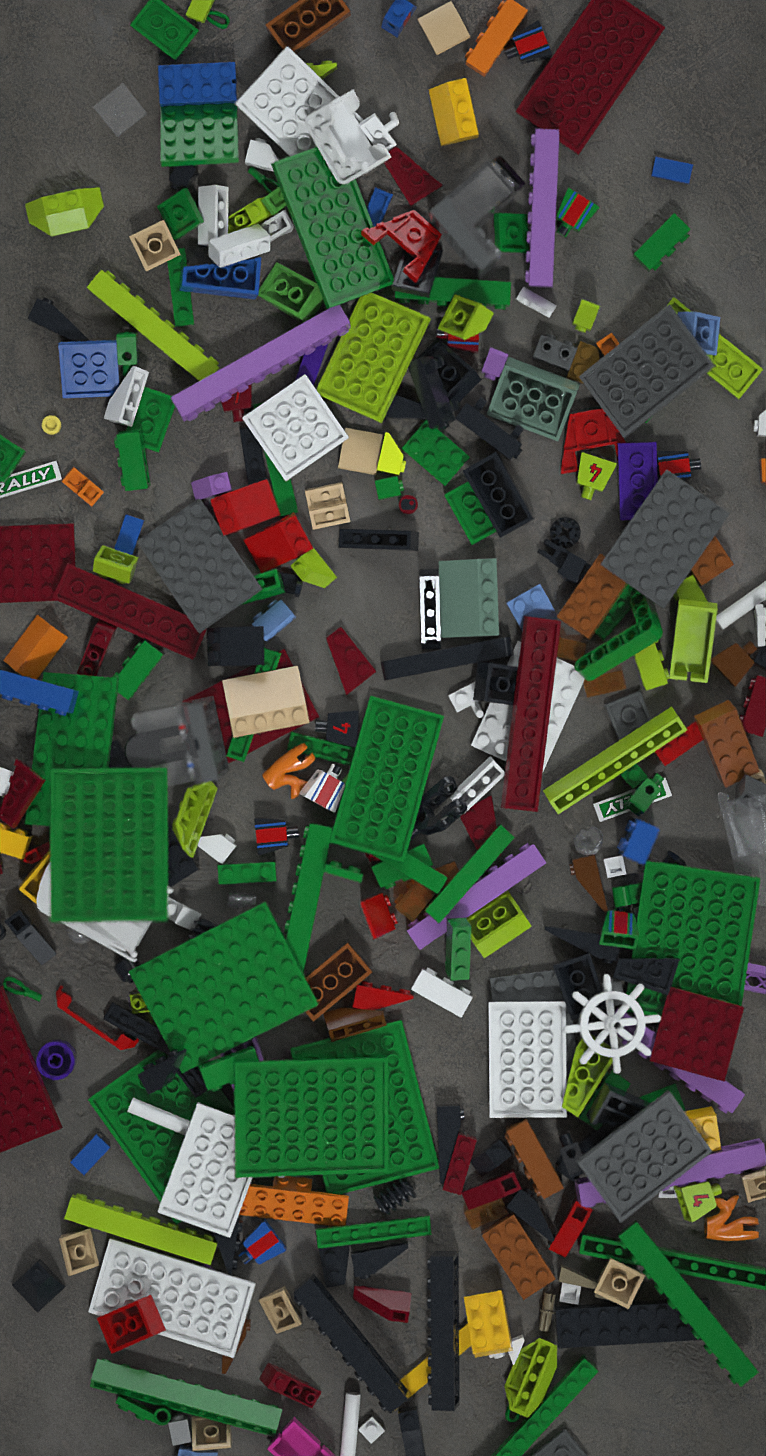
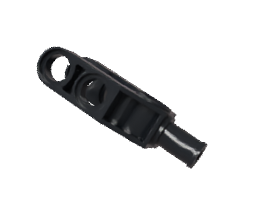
(426, 820)

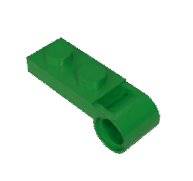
(627, 894)
(143, 1412)

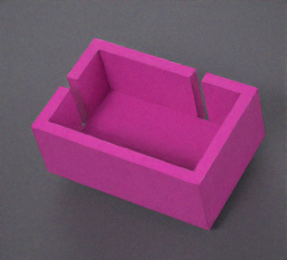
(297, 1441)

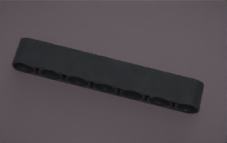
(447, 658)

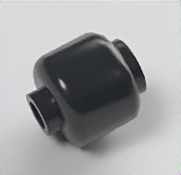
(123, 966)

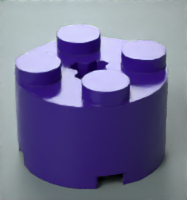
(52, 1069)

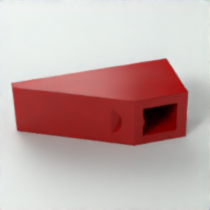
(375, 998)
(570, 1228)

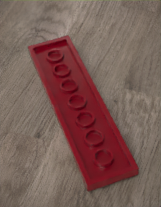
(128, 611)

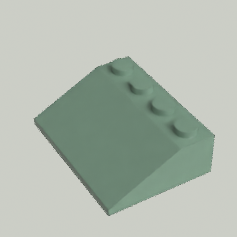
(533, 398)
(468, 598)

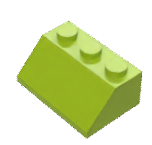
(497, 924)

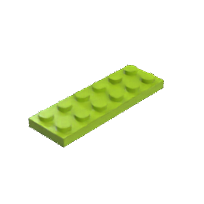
(733, 368)

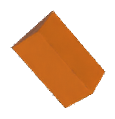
(35, 648)

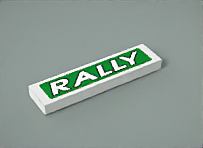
(30, 479)
(614, 806)

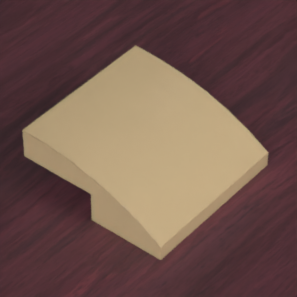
(443, 28)
(360, 451)
(327, 505)

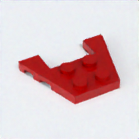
(412, 234)
(588, 431)

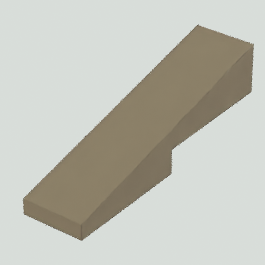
(570, 1276)

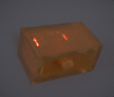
(413, 900)

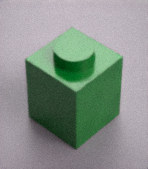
(389, 488)
(633, 776)

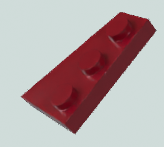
(410, 177)
(349, 660)
(22, 791)
(480, 821)

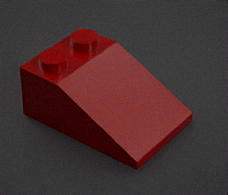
(245, 507)
(278, 543)
(378, 914)
(131, 1324)

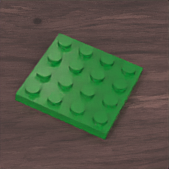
(199, 134)

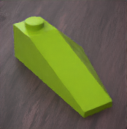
(584, 1078)

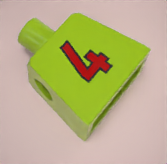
(593, 474)
(697, 1199)

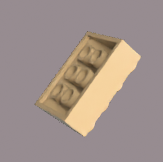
(265, 701)

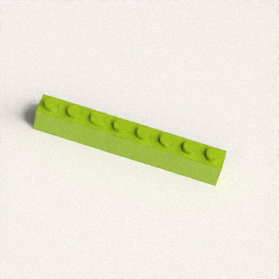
(151, 326)
(614, 760)
(141, 1229)

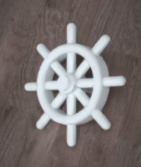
(612, 1023)

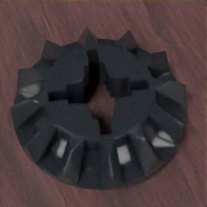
(574, 534)

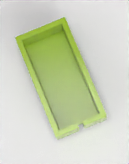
(693, 640)

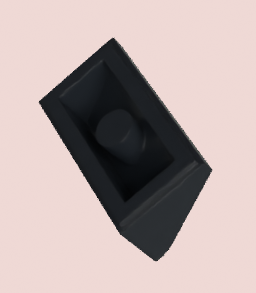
(193, 1080)

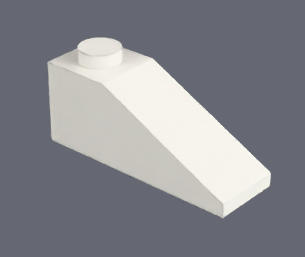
(126, 399)

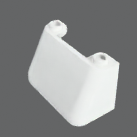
(343, 140)

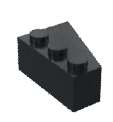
(614, 1106)

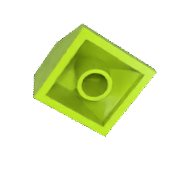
(465, 318)

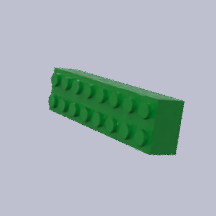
(307, 890)

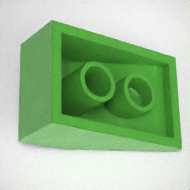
(291, 293)

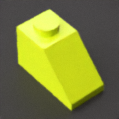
(390, 457)

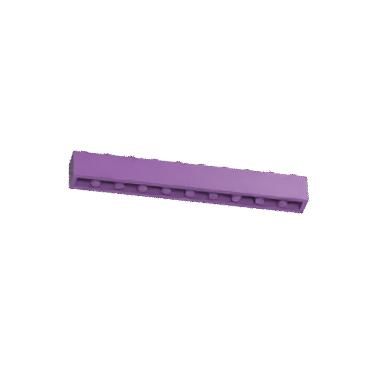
(261, 362)
(730, 1159)

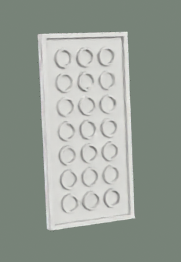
(192, 1300)

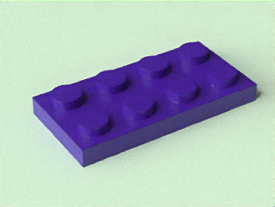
(635, 475)

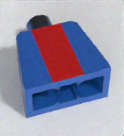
(398, 16)
(262, 1244)

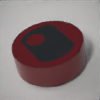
(408, 504)

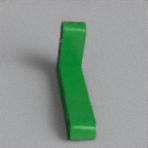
(626, 644)

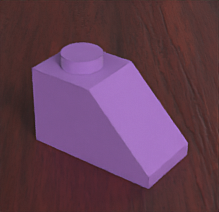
(494, 364)
(211, 486)

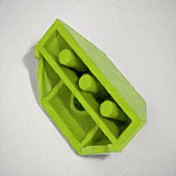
(65, 211)
(193, 815)
(531, 1376)

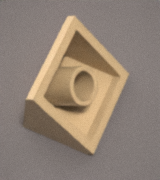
(154, 245)
(754, 1184)
(78, 1251)
(619, 1283)
(281, 1310)
(210, 1434)

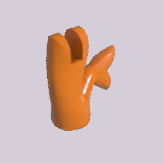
(276, 776)
(733, 1231)

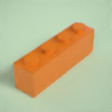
(496, 36)

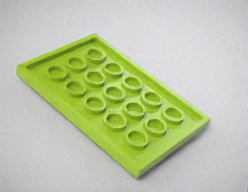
(373, 356)

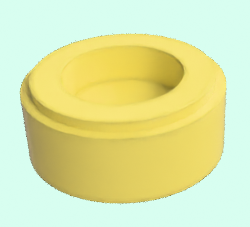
(51, 425)

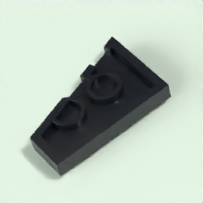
(653, 973)
(334, 1264)

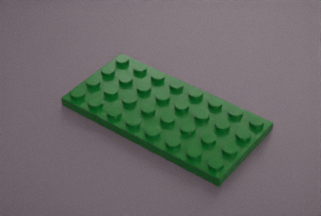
(330, 228)
(73, 740)
(386, 779)

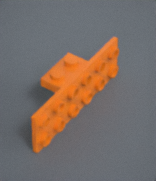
(294, 1201)

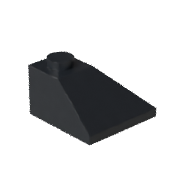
(38, 1285)

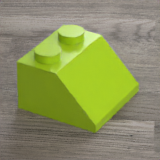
(115, 565)

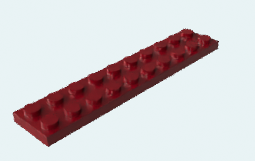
(530, 714)

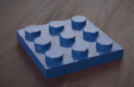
(89, 368)

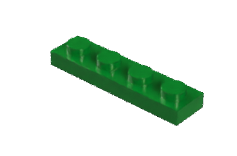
(180, 299)

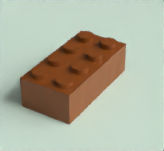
(306, 22)
(711, 563)
(592, 599)
(726, 743)
(336, 978)
(534, 1157)
(518, 1255)

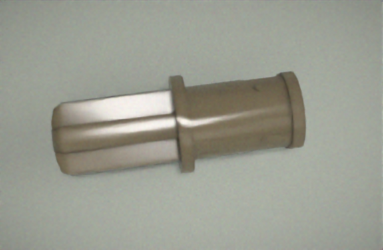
(547, 1311)

